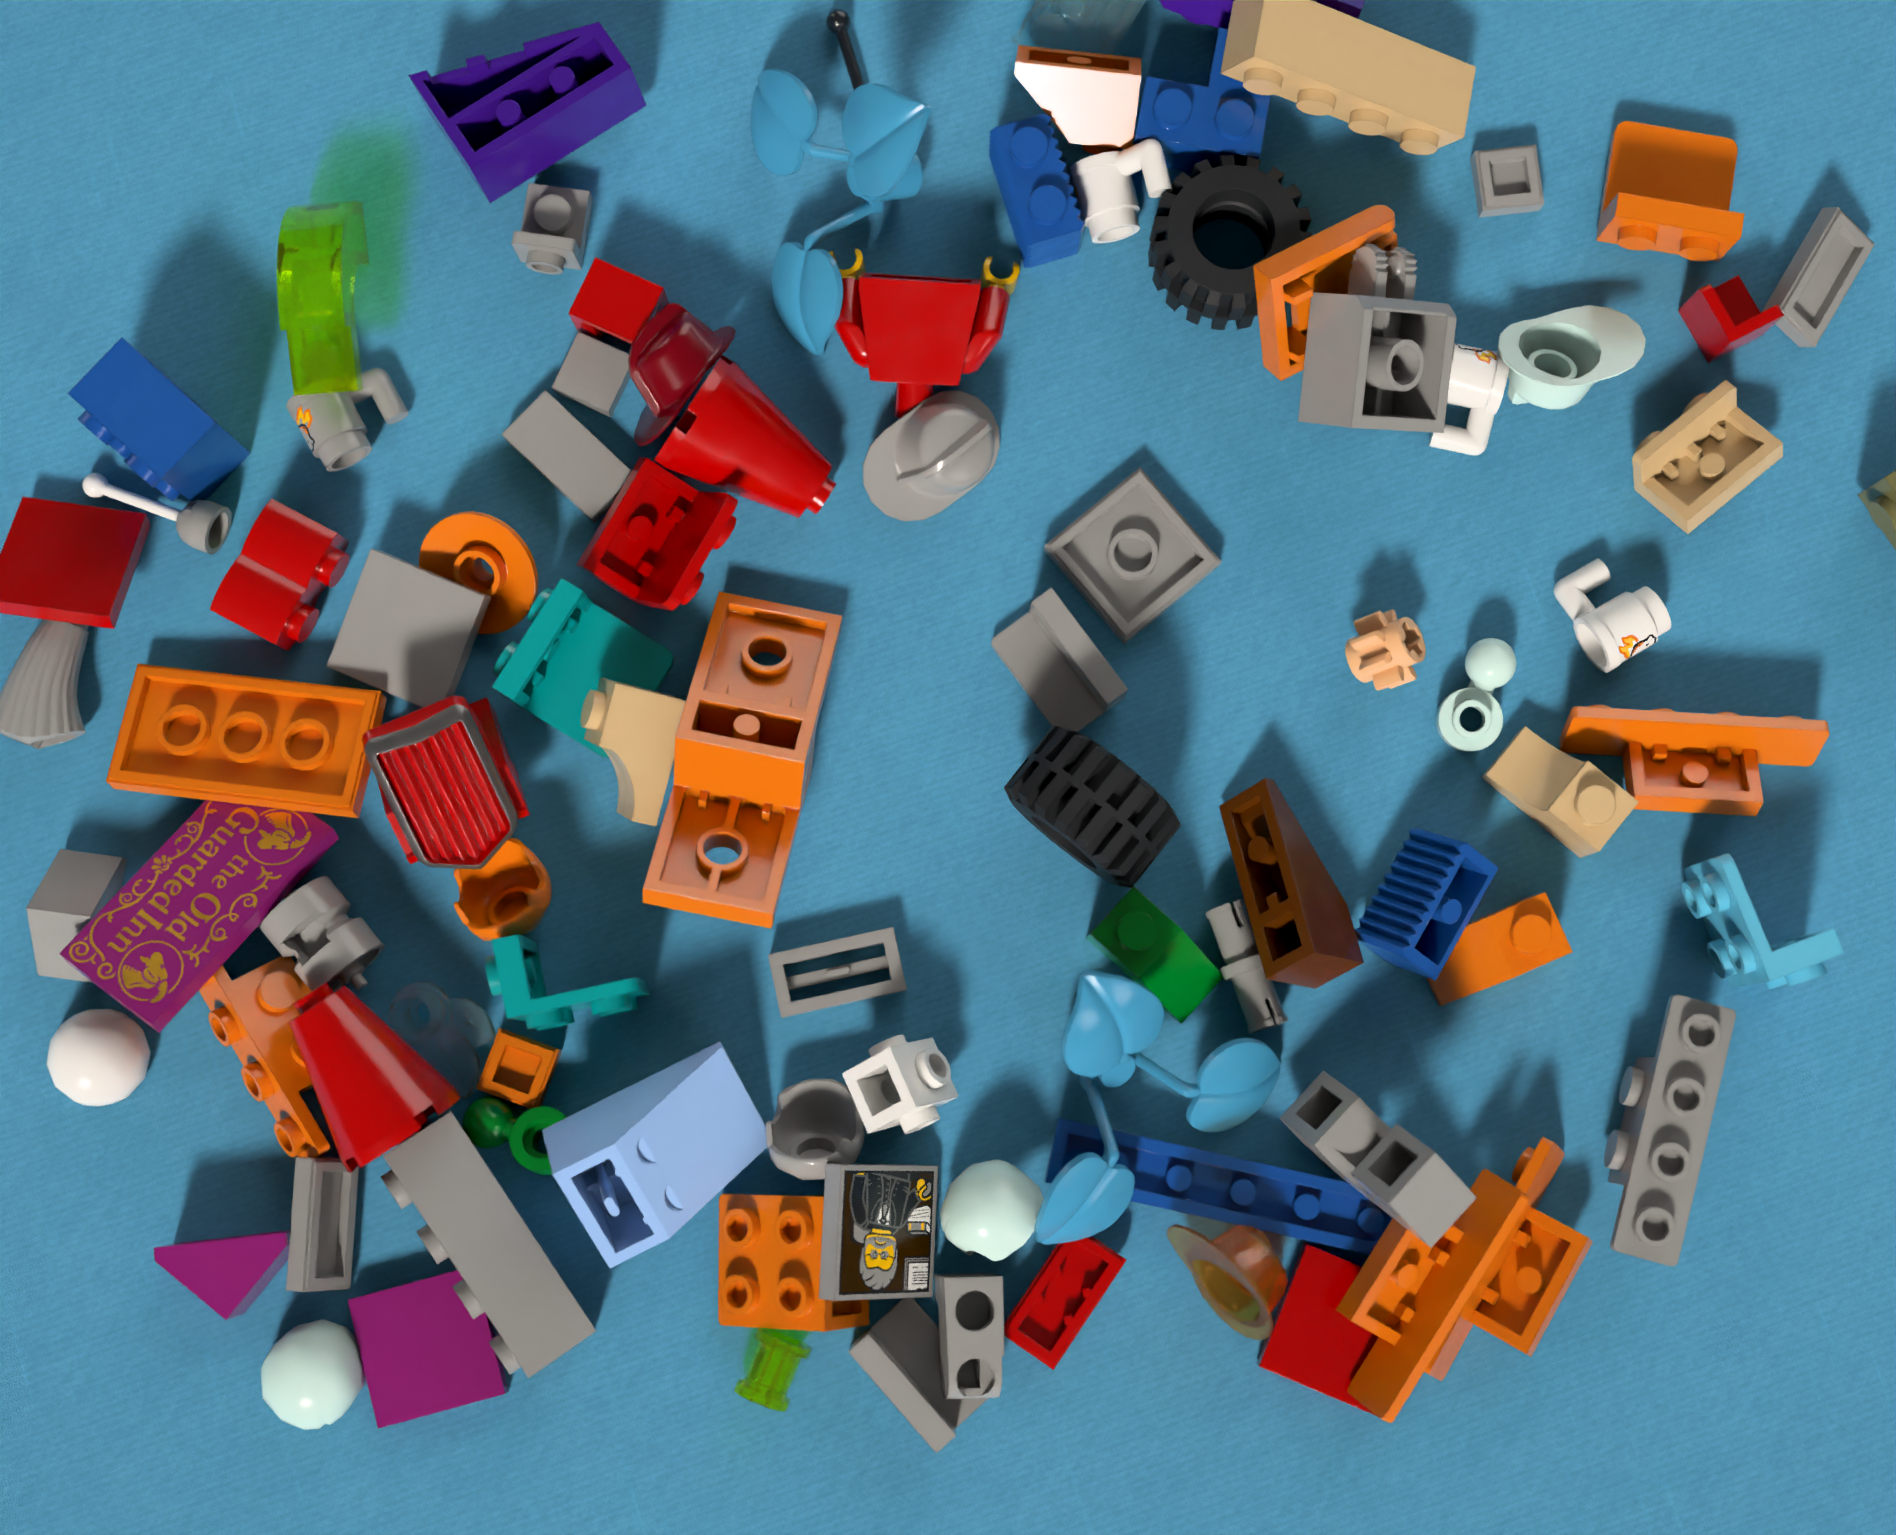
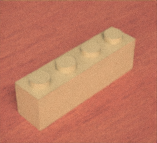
(1349, 72)

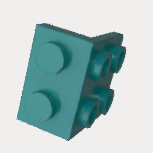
(568, 653)
(519, 977)

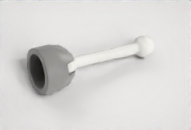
(200, 524)

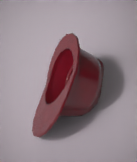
(669, 363)

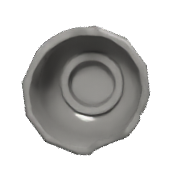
(813, 1128)

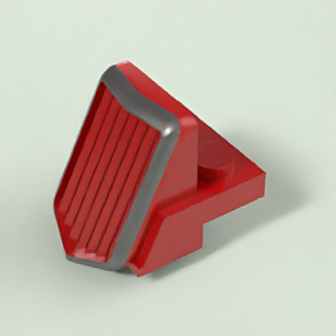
(447, 783)

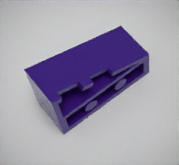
(531, 106)

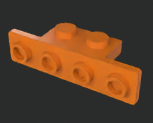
(1693, 758)
(255, 1019)
(1526, 1274)
(1417, 1292)

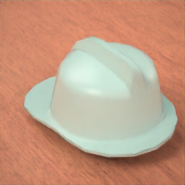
(1566, 352)

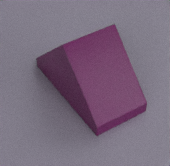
(226, 1270)

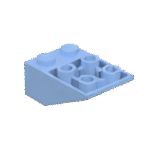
(655, 1152)

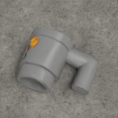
(334, 425)

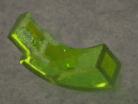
(316, 294)

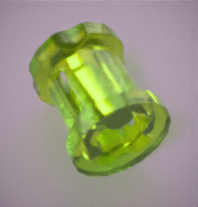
(772, 1369)

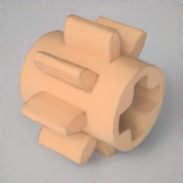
(1385, 649)

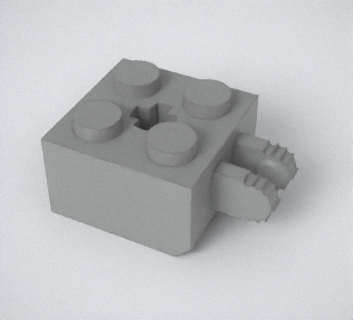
(1377, 351)

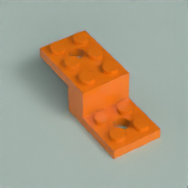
(743, 760)

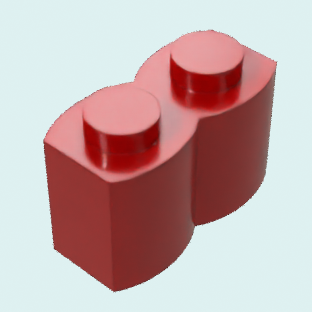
(281, 575)

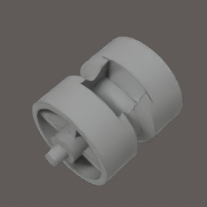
(321, 936)

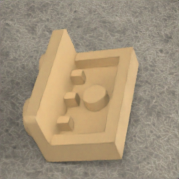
(1703, 458)

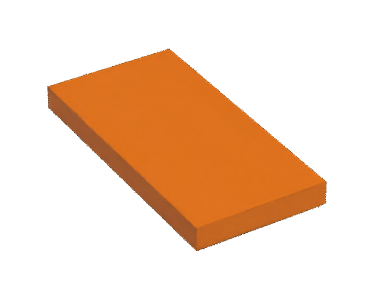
(245, 740)

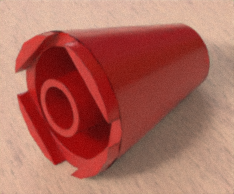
(747, 446)
(365, 1075)

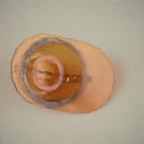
(1235, 1275)

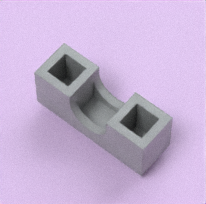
(1378, 1161)

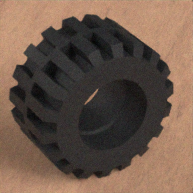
(1214, 194)
(1092, 806)

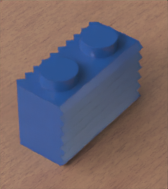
(1036, 190)
(1425, 902)

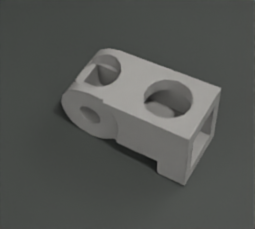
(970, 1334)

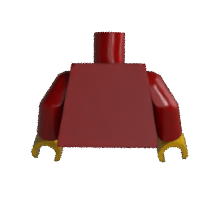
(921, 326)

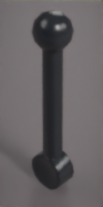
(839, 22)

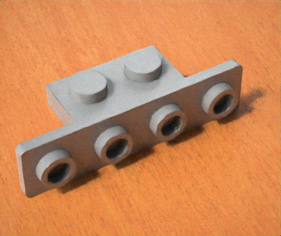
(1667, 1129)

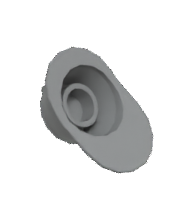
(931, 456)

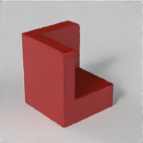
(615, 302)
(1725, 318)

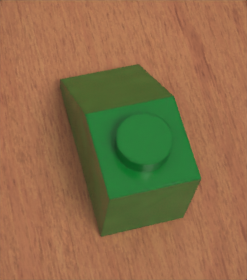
(1156, 954)

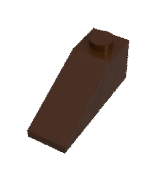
(1288, 893)

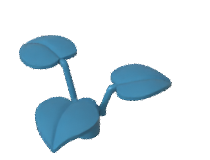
(882, 143)
(1103, 1044)

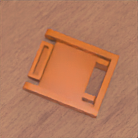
(1307, 267)

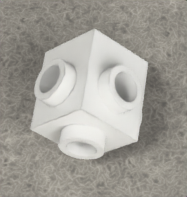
(901, 1084)

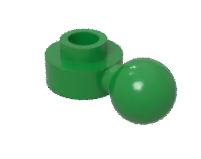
(492, 1123)

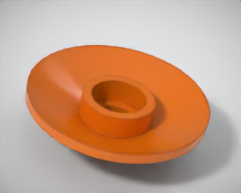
(456, 552)

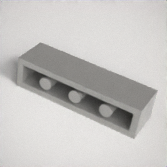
(488, 1245)

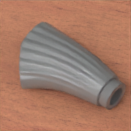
(42, 688)

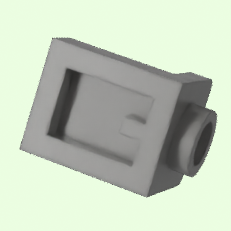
(553, 228)

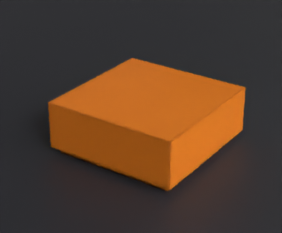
(519, 1069)

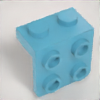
(1737, 938)

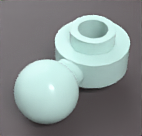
(1489, 666)

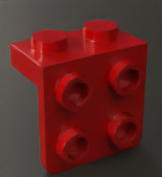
(658, 537)

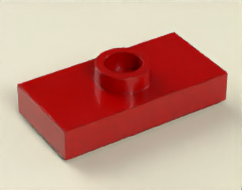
(1062, 1298)

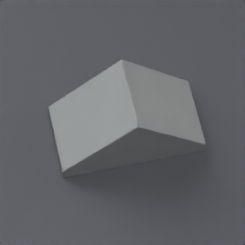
(66, 902)

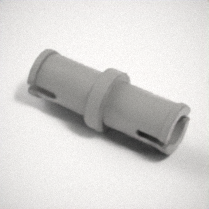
(1244, 967)

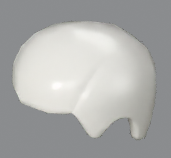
(98, 1057)

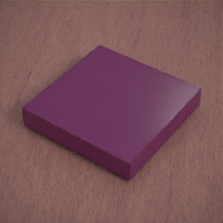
(424, 1350)

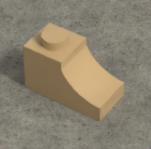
(639, 738)
(1560, 792)

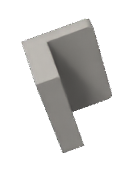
(1059, 664)
(905, 1364)

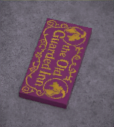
(195, 904)

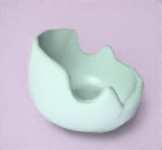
(990, 1209)
(313, 1374)

